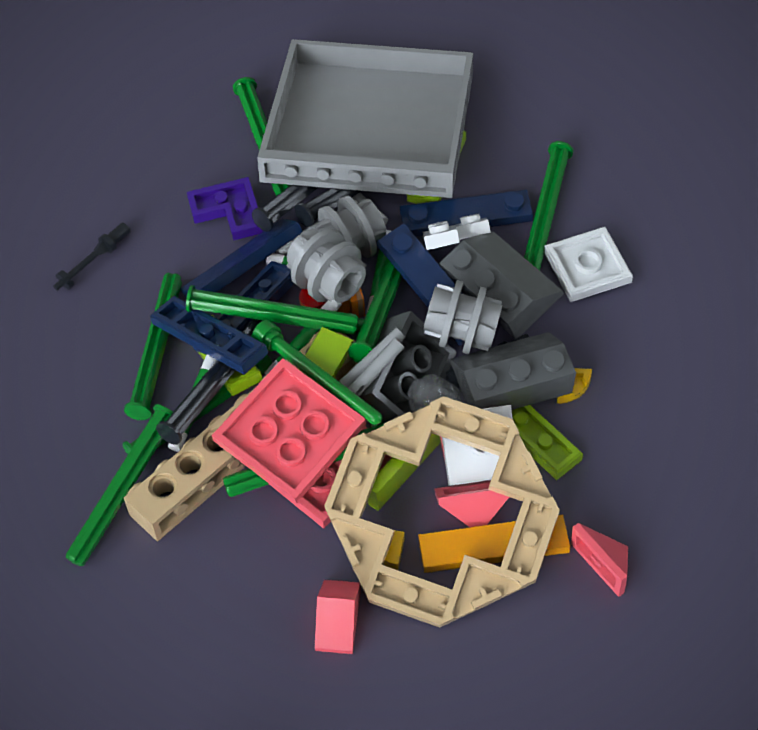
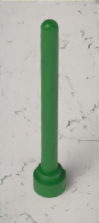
(271, 336)

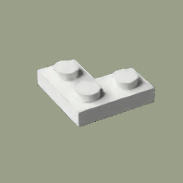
(442, 234)

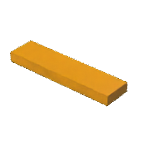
(487, 543)

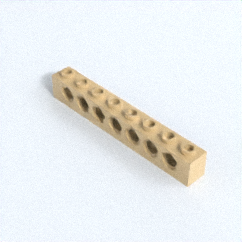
(189, 491)

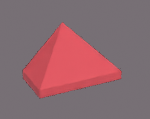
(471, 502)
(604, 555)

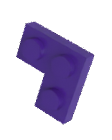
(228, 199)

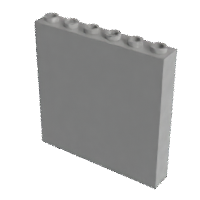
(368, 118)

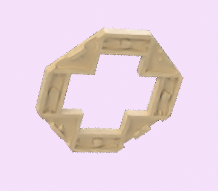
(477, 580)

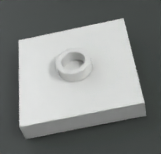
(588, 264)
(468, 463)

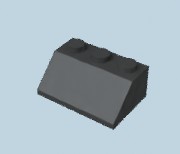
(506, 275)
(418, 358)
(516, 373)

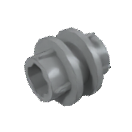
(355, 221)
(326, 265)
(462, 317)

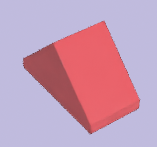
(337, 616)

